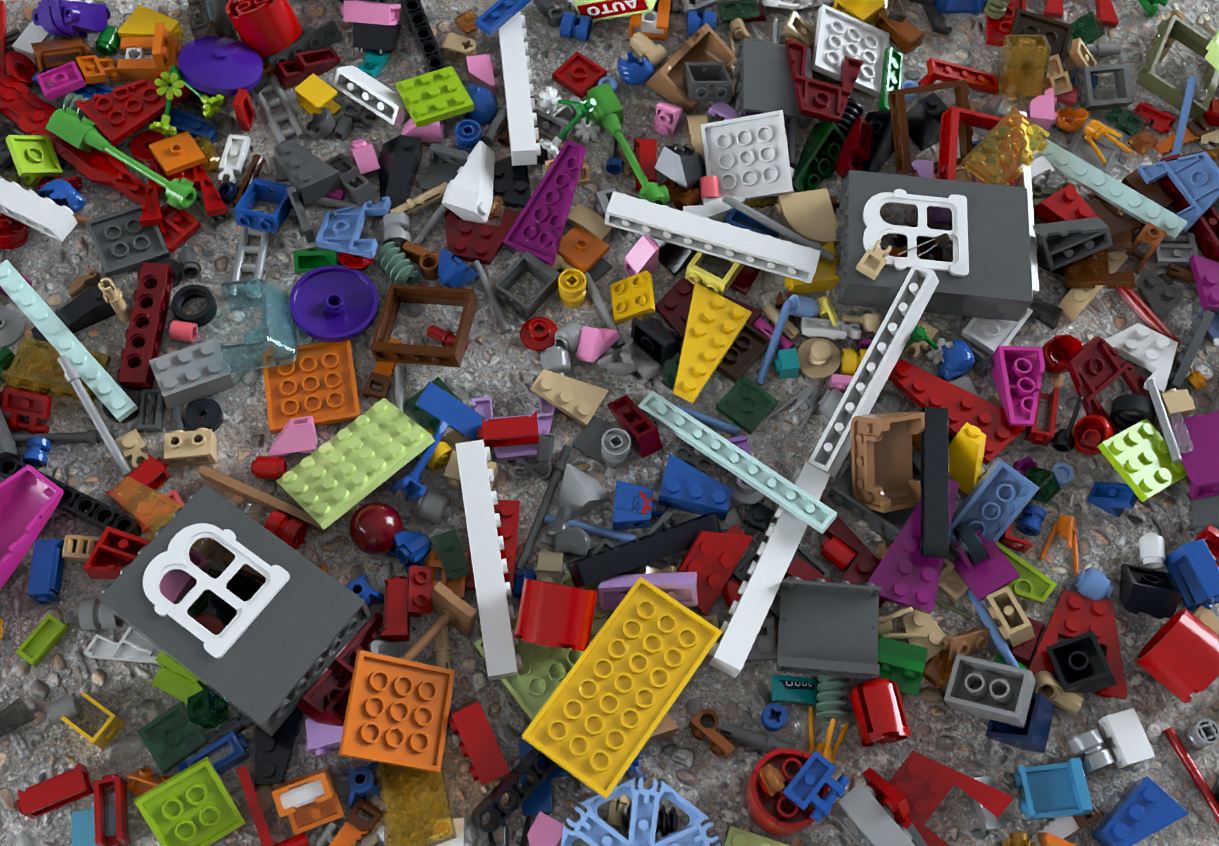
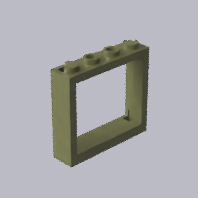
(1163, 89)

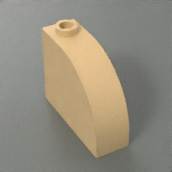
(808, 215)

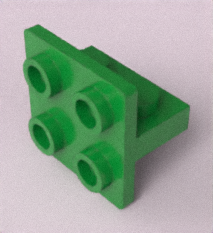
(902, 664)

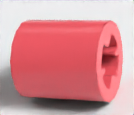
(709, 187)
(183, 331)

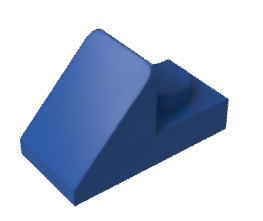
(1112, 497)

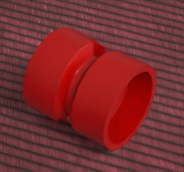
(288, 530)

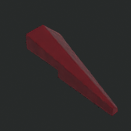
(329, 696)

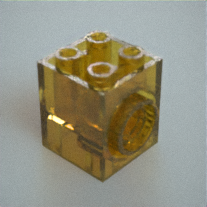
(1024, 65)

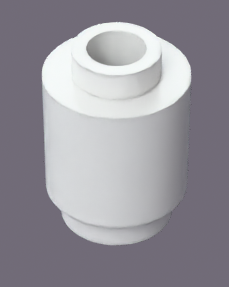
(1152, 550)

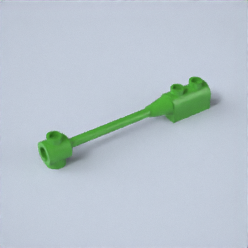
(610, 115)
(84, 136)

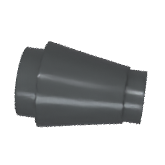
(189, 264)

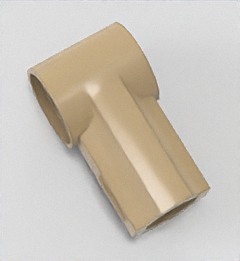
(648, 49)
(1054, 693)

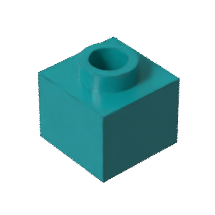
(787, 363)

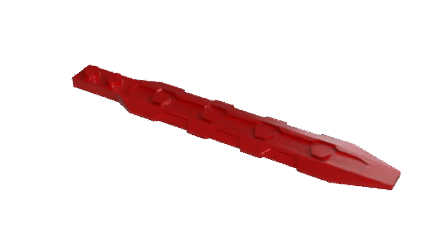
(33, 115)

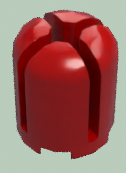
(879, 712)

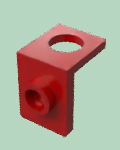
(1007, 540)

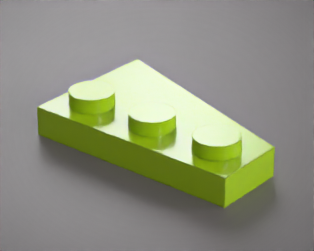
(1032, 583)

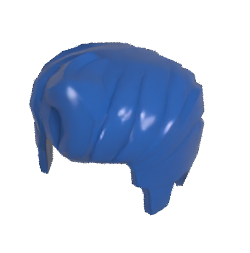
(633, 71)
(484, 104)
(62, 194)
(956, 361)

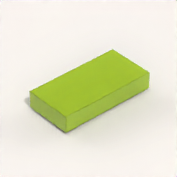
(42, 640)

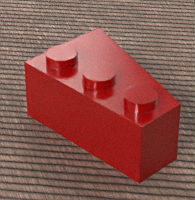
(113, 553)

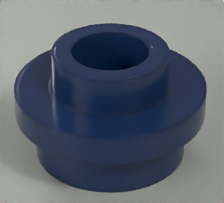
(228, 191)

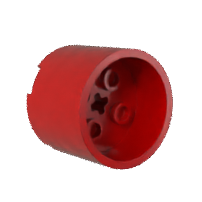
(264, 24)
(555, 615)
(1182, 655)
(778, 813)

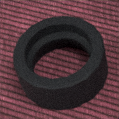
(190, 292)
(1131, 403)

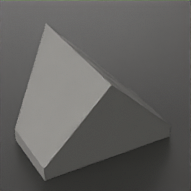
(580, 492)

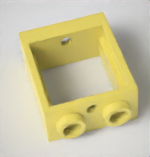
(708, 280)

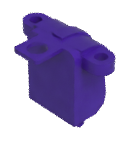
(70, 17)

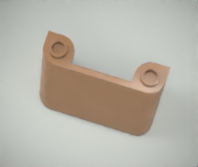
(700, 47)
(884, 460)

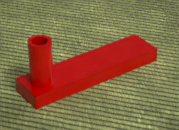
(948, 72)
(258, 817)

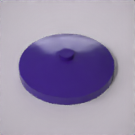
(220, 65)
(334, 303)

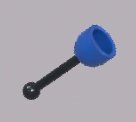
(617, 168)

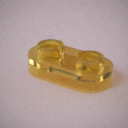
(212, 157)

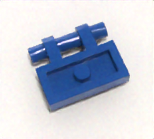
(809, 781)

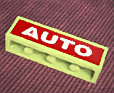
(612, 8)

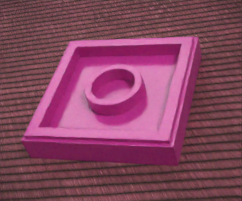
(60, 80)

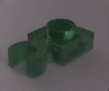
(1127, 123)

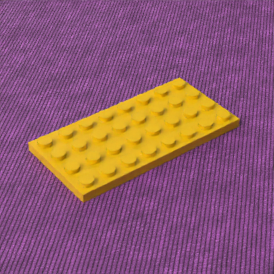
(622, 687)

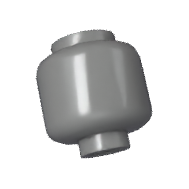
(568, 336)
(556, 360)
(829, 401)
(433, 507)

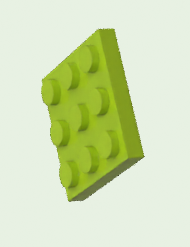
(434, 96)
(1143, 460)
(191, 808)

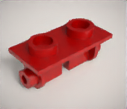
(1162, 119)
(419, 590)

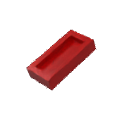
(244, 110)

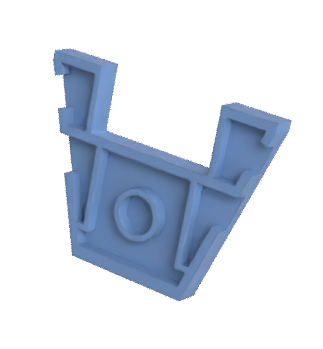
(1194, 177)
(343, 228)

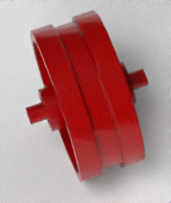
(10, 233)

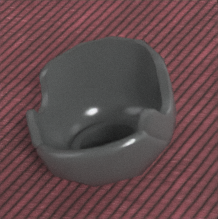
(321, 124)

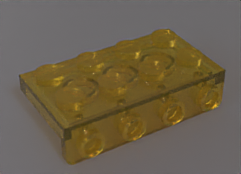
(1006, 149)
(39, 370)
(416, 806)

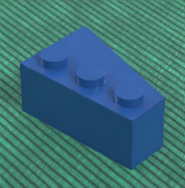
(693, 490)
(1138, 815)

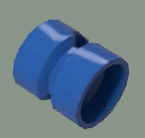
(696, 21)
(575, 26)
(467, 135)

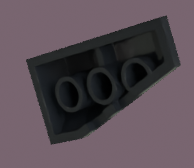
(882, 140)

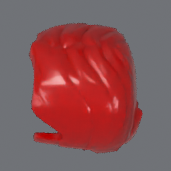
(1058, 351)
(1090, 433)

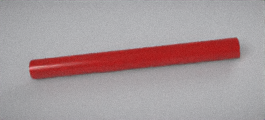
(1193, 771)

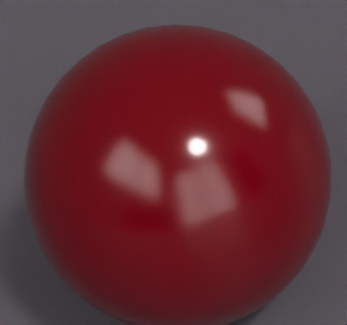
(374, 528)

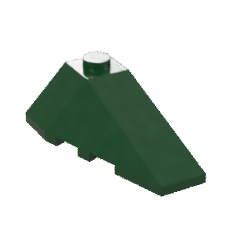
(818, 156)

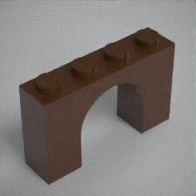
(1119, 224)

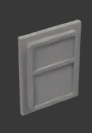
(1109, 150)

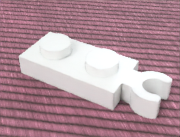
(233, 157)
(824, 328)

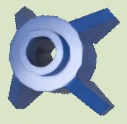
(453, 271)
(411, 548)
(363, 590)
(364, 789)

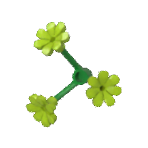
(170, 85)

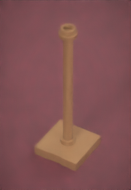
(451, 611)

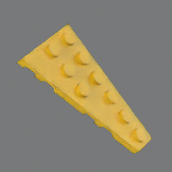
(708, 335)

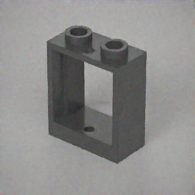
(698, 81)
(1123, 84)
(538, 269)

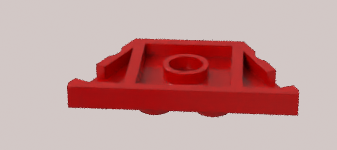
(714, 560)

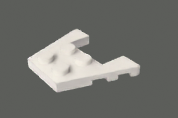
(1147, 350)
(129, 648)

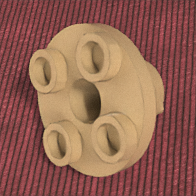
(818, 358)

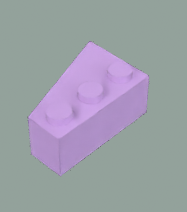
(322, 738)

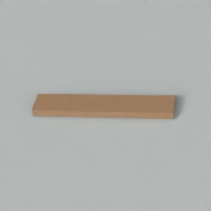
(257, 496)

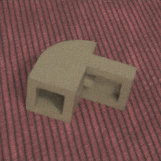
(550, 566)

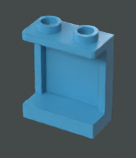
(1053, 790)

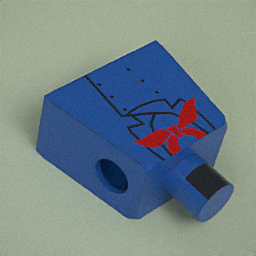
(634, 506)

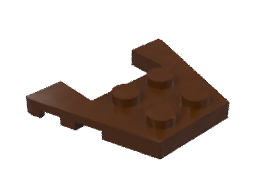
(1096, 267)

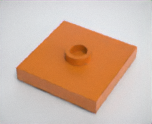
(177, 153)
(582, 249)

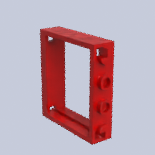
(949, 136)

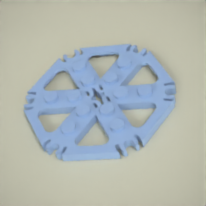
(642, 819)

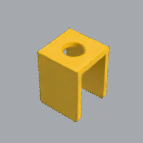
(315, 94)
(99, 739)

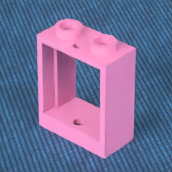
(371, 12)

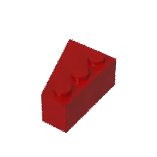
(1064, 206)
(478, 742)

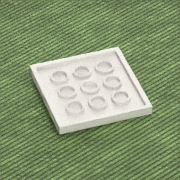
(843, 36)
(748, 155)

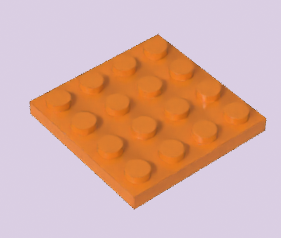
(314, 385)
(397, 712)

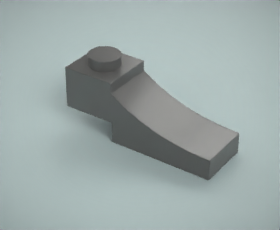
(352, 181)

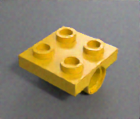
(632, 297)

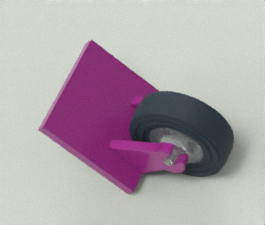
(985, 565)

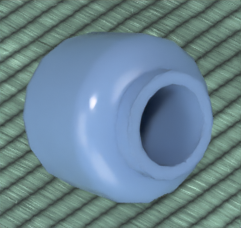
(1093, 584)

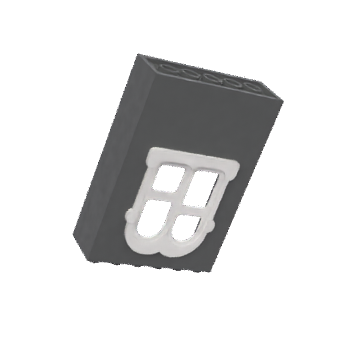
(988, 235)
(277, 638)

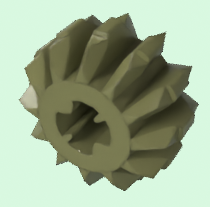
(996, 8)

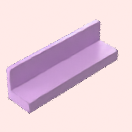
(677, 585)

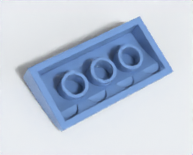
(994, 501)

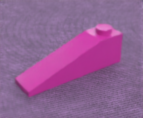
(1018, 381)

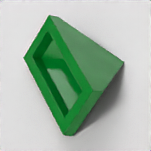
(312, 258)

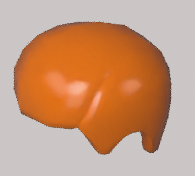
(1071, 120)

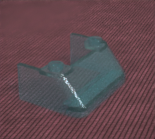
(266, 345)

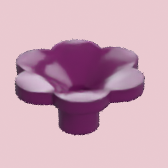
(1023, 465)

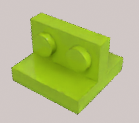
(33, 157)
(175, 679)

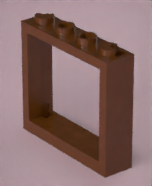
(900, 123)
(422, 354)

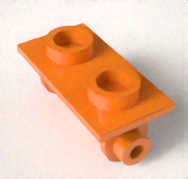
(144, 780)

